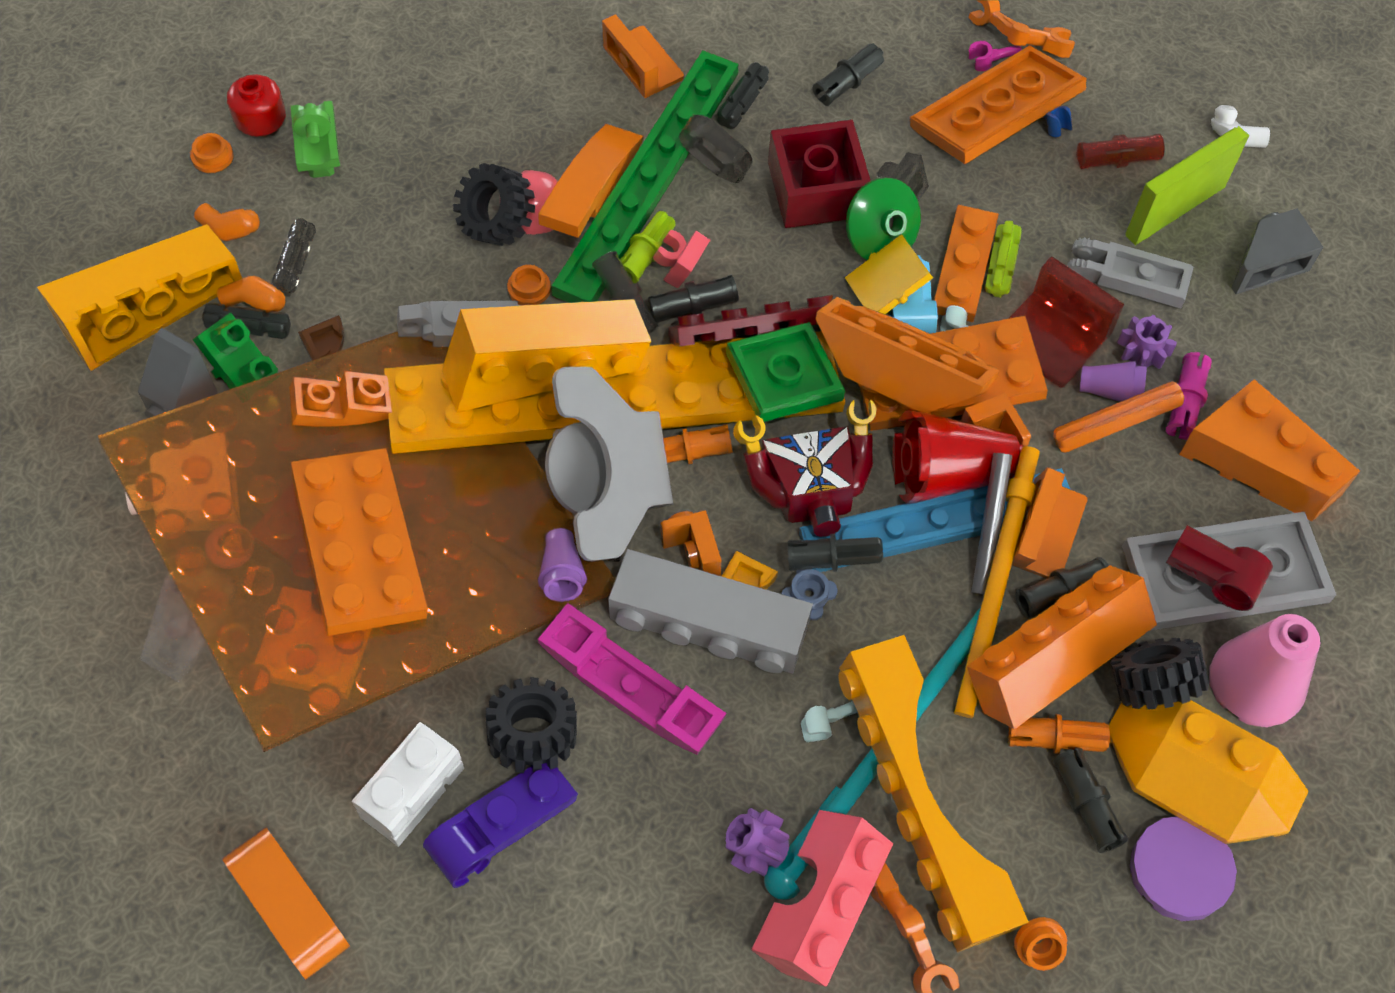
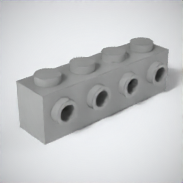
(709, 612)

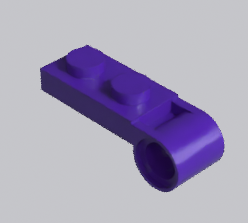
(497, 821)

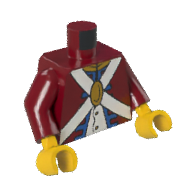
(811, 472)

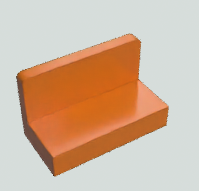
(640, 57)
(1049, 525)

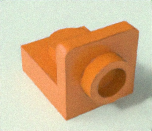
(698, 540)

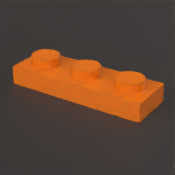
(966, 260)

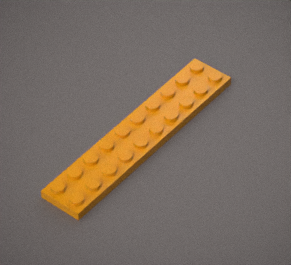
(681, 383)

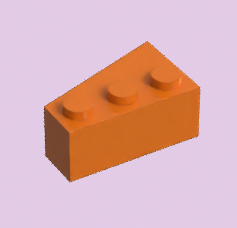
(1271, 451)

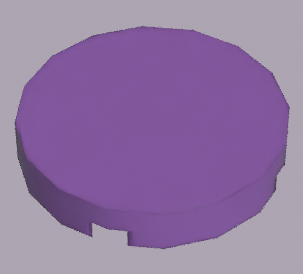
(1182, 870)

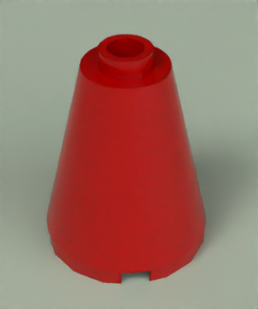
(946, 455)

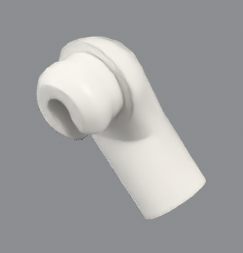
(1225, 121)

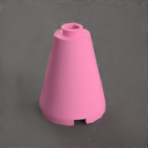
(1266, 670)

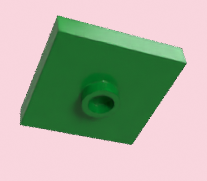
(785, 372)

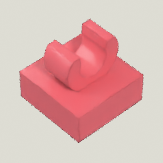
(683, 258)

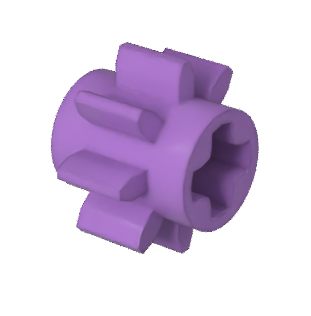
(1147, 341)
(757, 841)

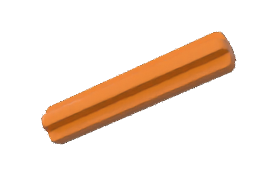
(1118, 416)

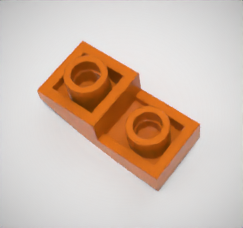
(352, 401)

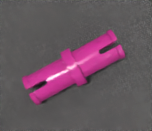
(1192, 383)

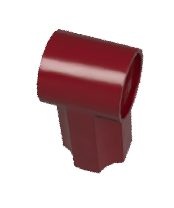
(1233, 574)

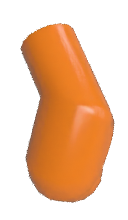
(254, 292)

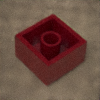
(816, 171)

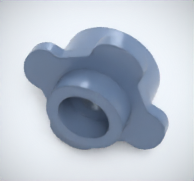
(818, 584)

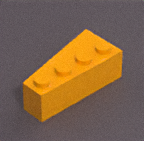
(138, 293)
(517, 349)

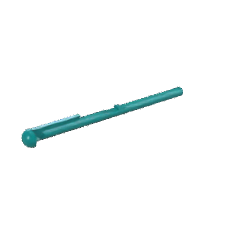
(781, 880)

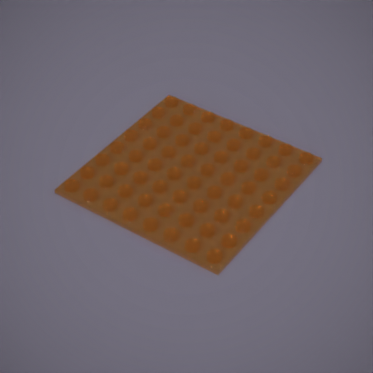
(231, 535)

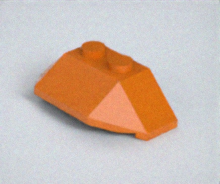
(901, 359)

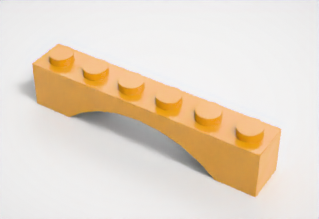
(970, 891)

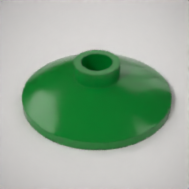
(871, 211)

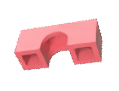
(812, 934)

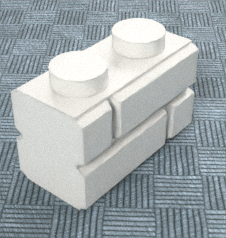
(408, 784)

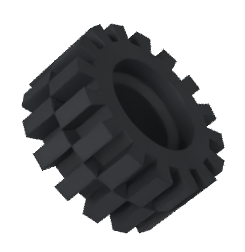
(476, 198)
(1160, 673)
(536, 747)

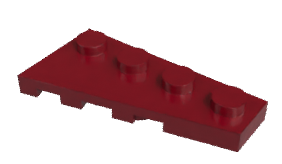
(737, 321)

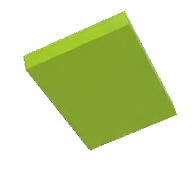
(1186, 185)

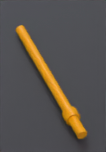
(1019, 496)

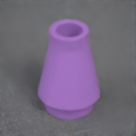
(1114, 381)
(561, 568)

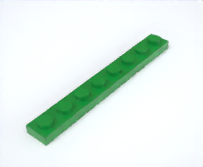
(644, 179)

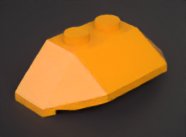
(1207, 771)

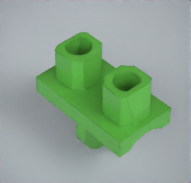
(315, 138)

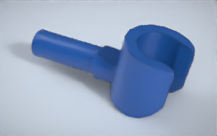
(1058, 119)

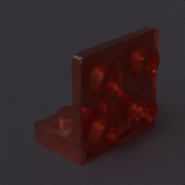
(1067, 320)

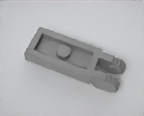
(1132, 271)

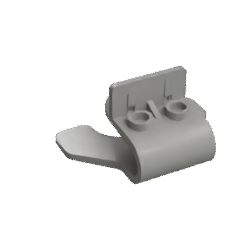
(605, 465)

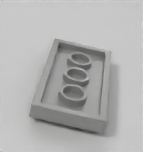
(1286, 540)

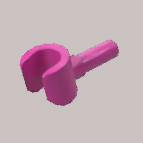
(987, 55)

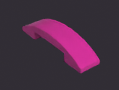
(628, 683)

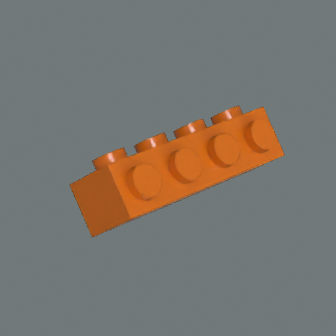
(1062, 646)

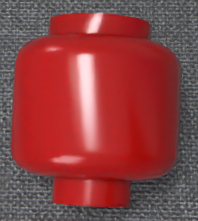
(256, 105)

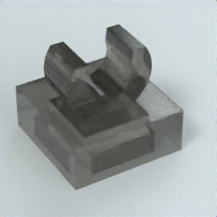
(909, 171)

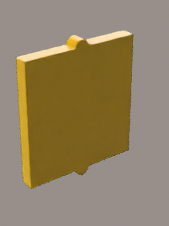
(889, 276)

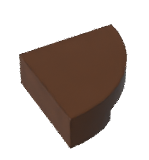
(323, 338)

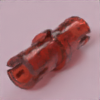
(1145, 148)

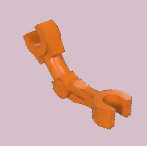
(1050, 39)
(911, 926)

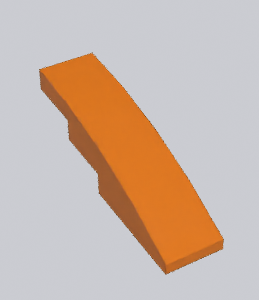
(589, 180)

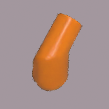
(230, 224)

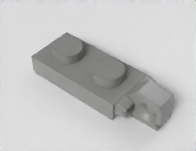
(437, 319)

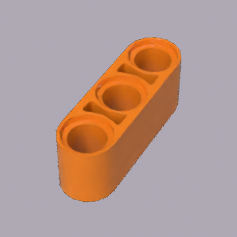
(286, 903)

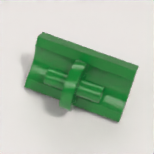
(233, 353)

